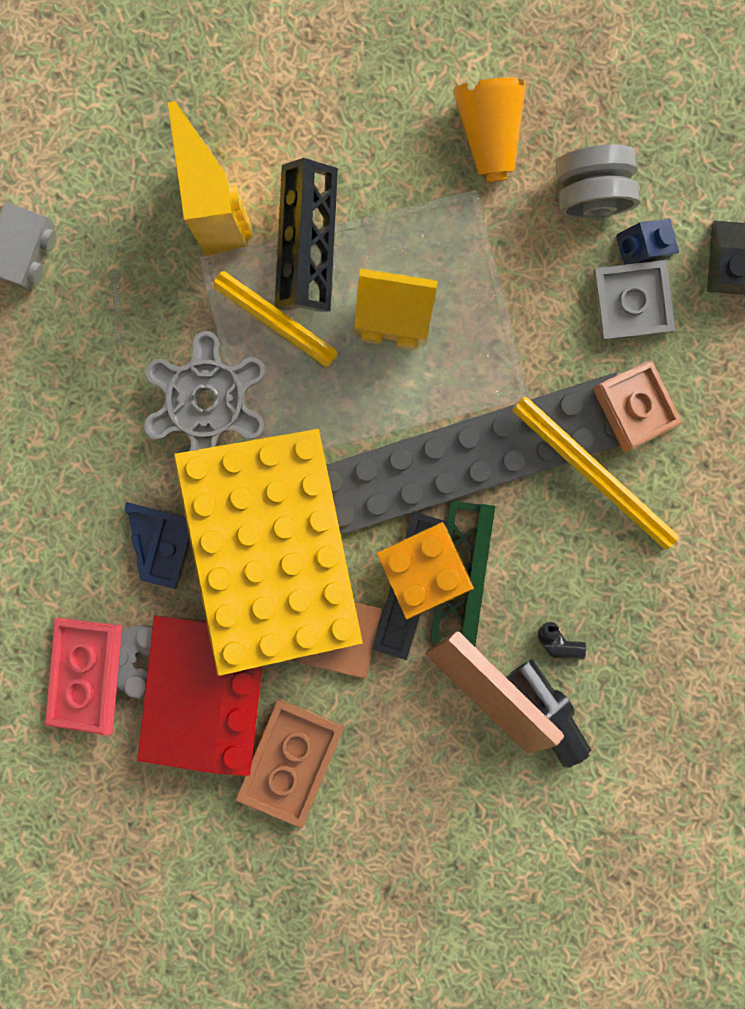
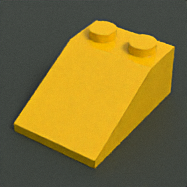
(394, 308)

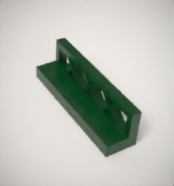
(476, 573)

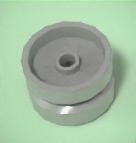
(597, 181)

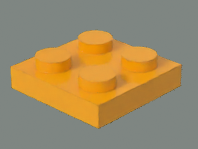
(425, 570)

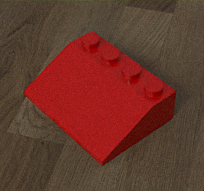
(191, 712)

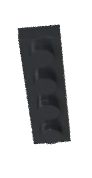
(395, 631)

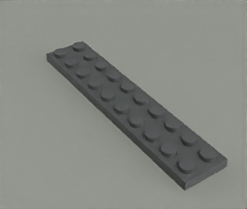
(463, 458)

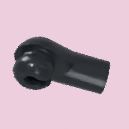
(556, 644)

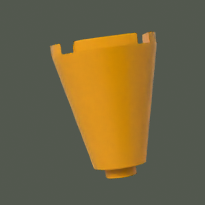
(492, 123)

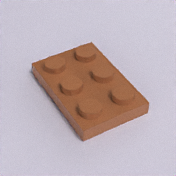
(290, 763)

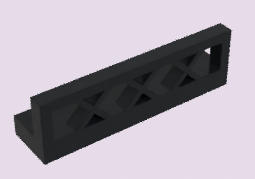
(299, 233)

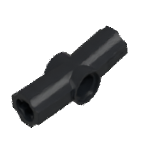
(556, 707)

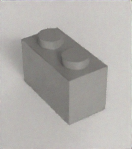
(23, 245)

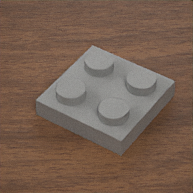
(634, 300)

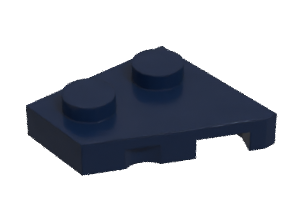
(160, 544)

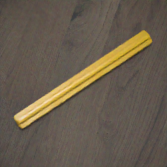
(595, 473)

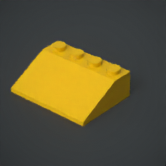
(208, 200)

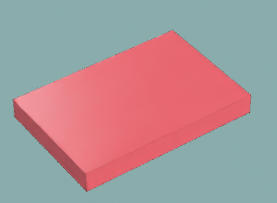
(83, 675)

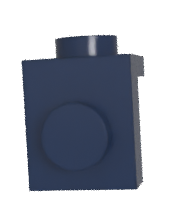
(647, 241)

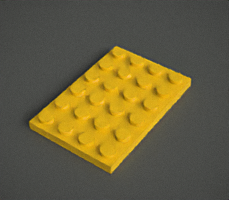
(267, 550)

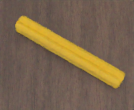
(274, 319)

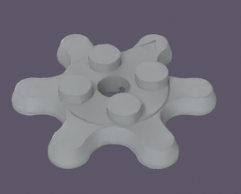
(202, 373)

